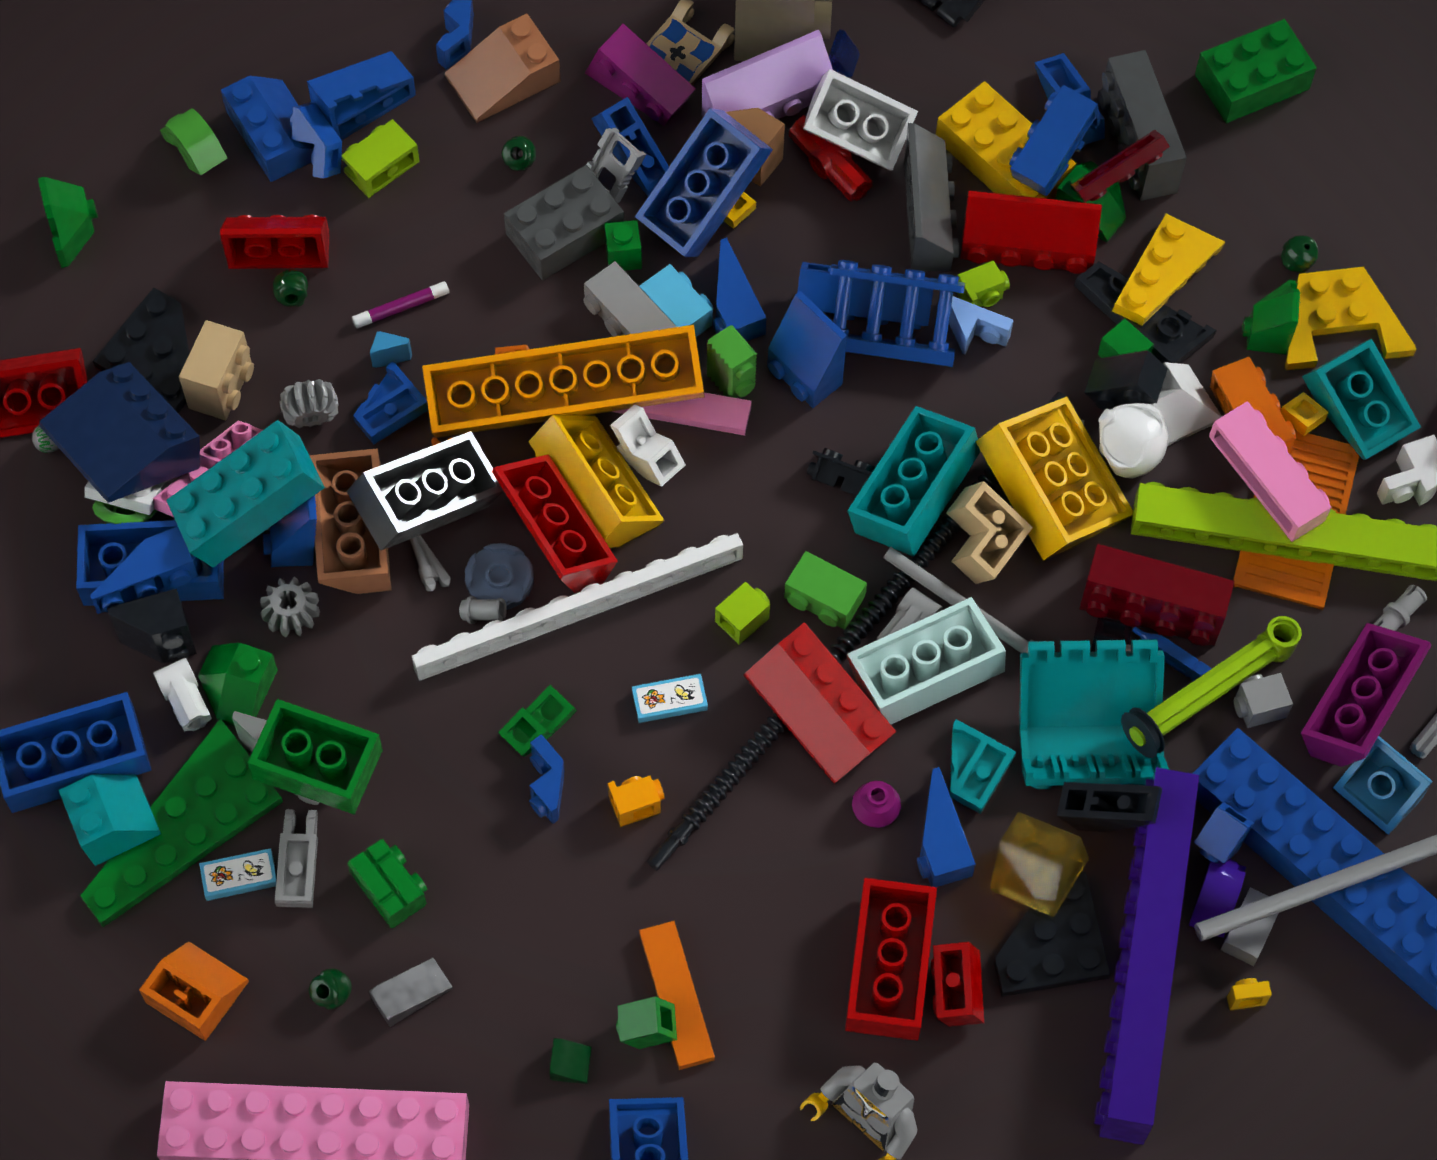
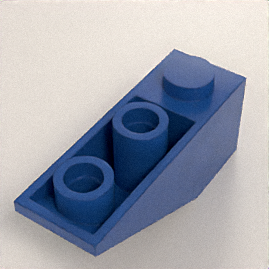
(151, 567)

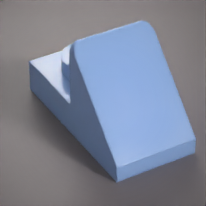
(973, 320)

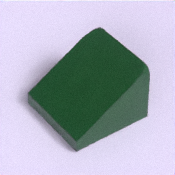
(570, 1061)

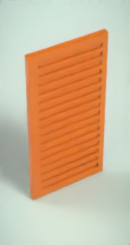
(1331, 469)

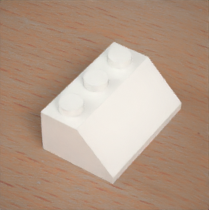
(859, 119)

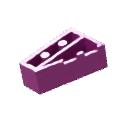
(638, 72)

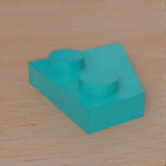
(976, 766)

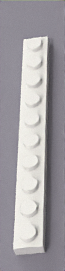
(568, 610)

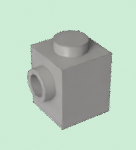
(1262, 700)

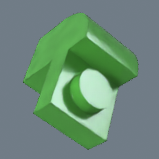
(194, 141)

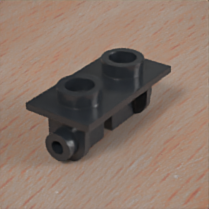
(830, 467)

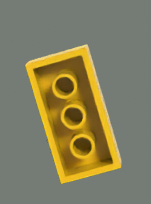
(984, 135)

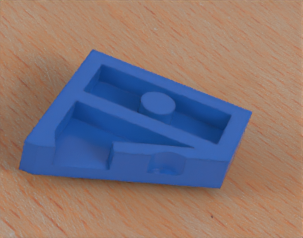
(390, 405)

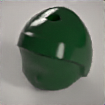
(511, 153)
(1299, 253)
(290, 288)
(330, 988)

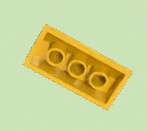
(597, 477)

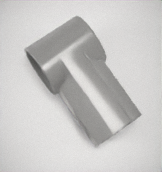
(911, 609)

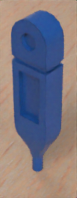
(1176, 656)

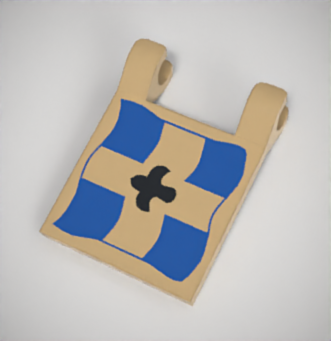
(685, 47)

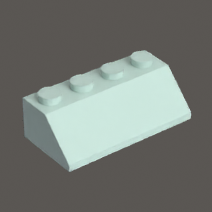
(928, 661)

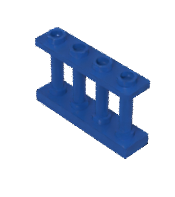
(904, 345)

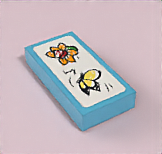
(669, 698)
(238, 874)

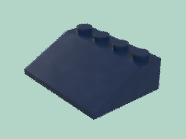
(122, 434)

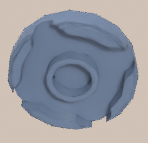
(500, 573)

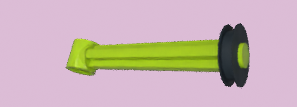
(1147, 729)

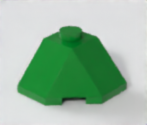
(1113, 209)
(68, 217)
(1273, 320)
(237, 679)

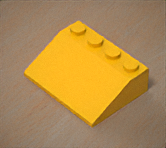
(1054, 477)

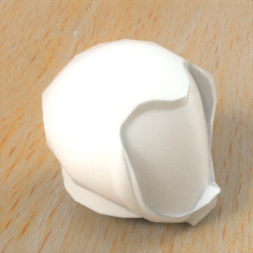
(1133, 438)

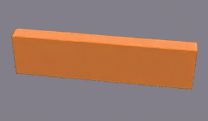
(676, 986)

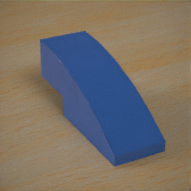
(1058, 71)

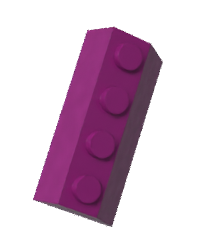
(1363, 695)

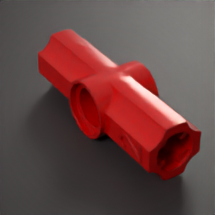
(831, 162)

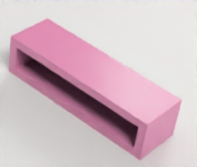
(1270, 471)

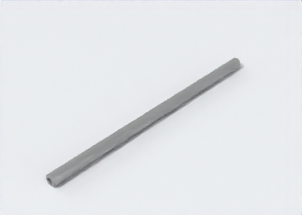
(1316, 888)

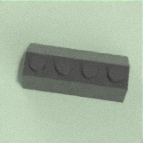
(929, 201)

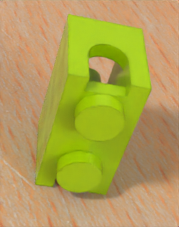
(380, 158)

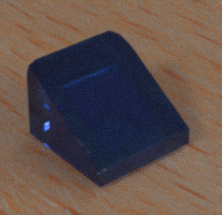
(843, 54)

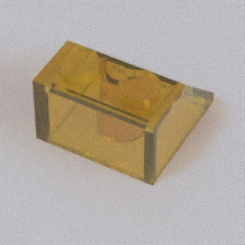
(1037, 864)

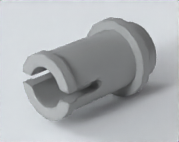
(482, 609)

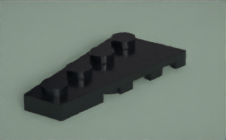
(1170, 331)

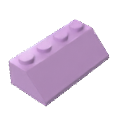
(774, 81)

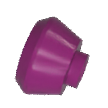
(876, 804)

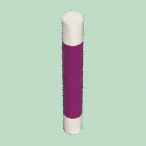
(401, 304)

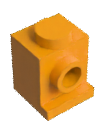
(635, 799)

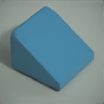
(389, 348)

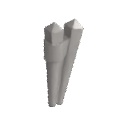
(429, 566)

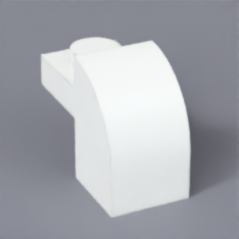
(644, 449)
(1418, 473)

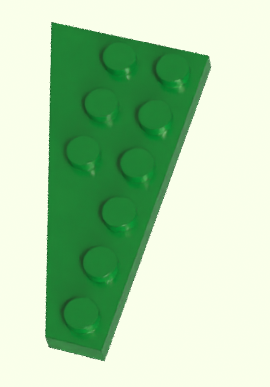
(196, 814)

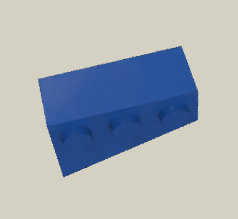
(362, 92)
(1054, 140)

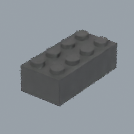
(1136, 109)
(425, 490)

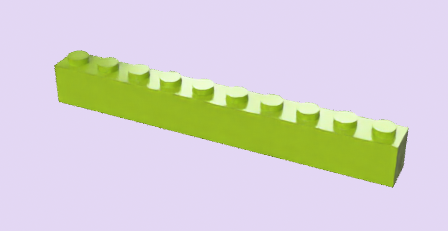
(1247, 526)

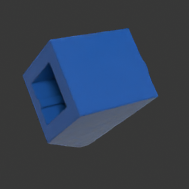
(1223, 834)

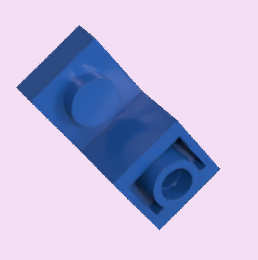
(457, 42)
(312, 127)
(546, 790)

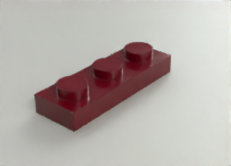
(1120, 167)

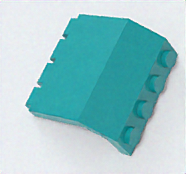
(1075, 709)

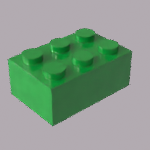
(1255, 70)
(315, 756)

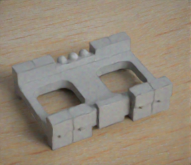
(605, 158)

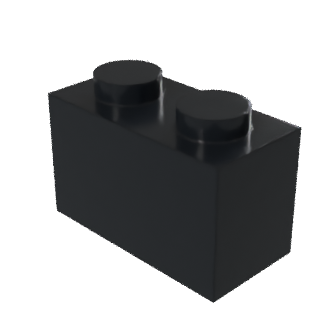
(1126, 380)

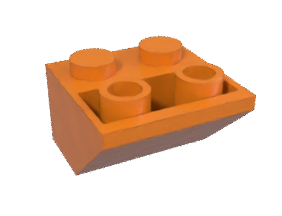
(193, 989)

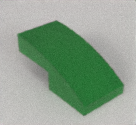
(541, 717)

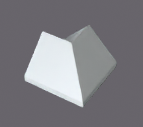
(1184, 403)

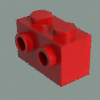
(957, 984)

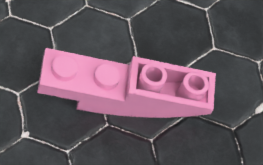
(210, 455)

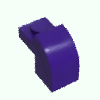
(1218, 891)

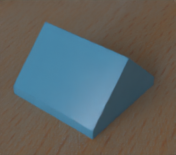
(1383, 786)

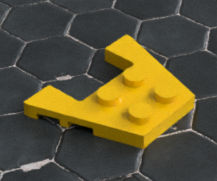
(1340, 304)

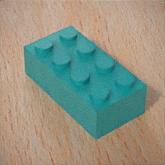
(914, 480)
(245, 494)

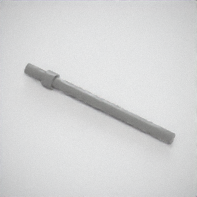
(952, 597)

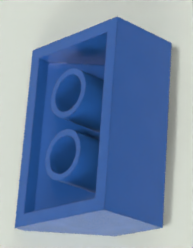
(262, 116)

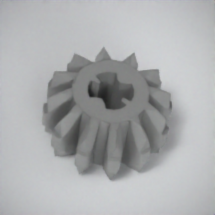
(309, 403)
(288, 618)

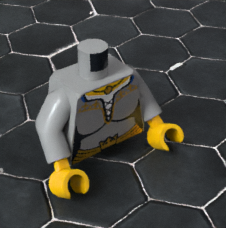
(873, 1103)

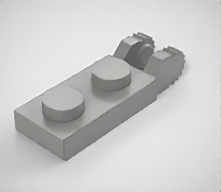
(297, 862)

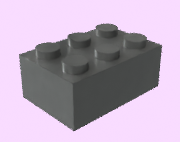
(562, 222)

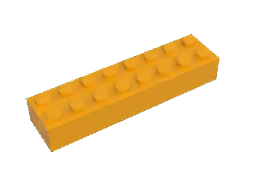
(563, 381)

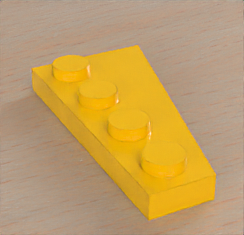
(1165, 267)

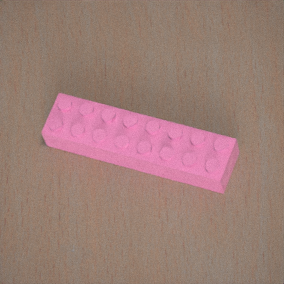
(309, 1123)

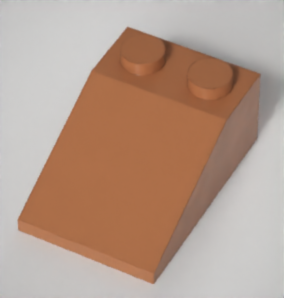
(504, 69)

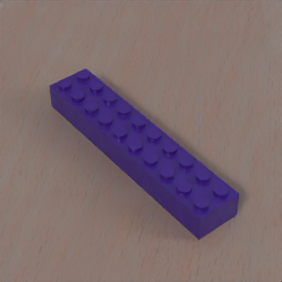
(1146, 962)

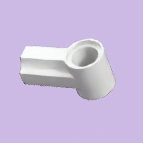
(180, 688)

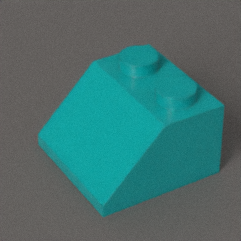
(109, 814)

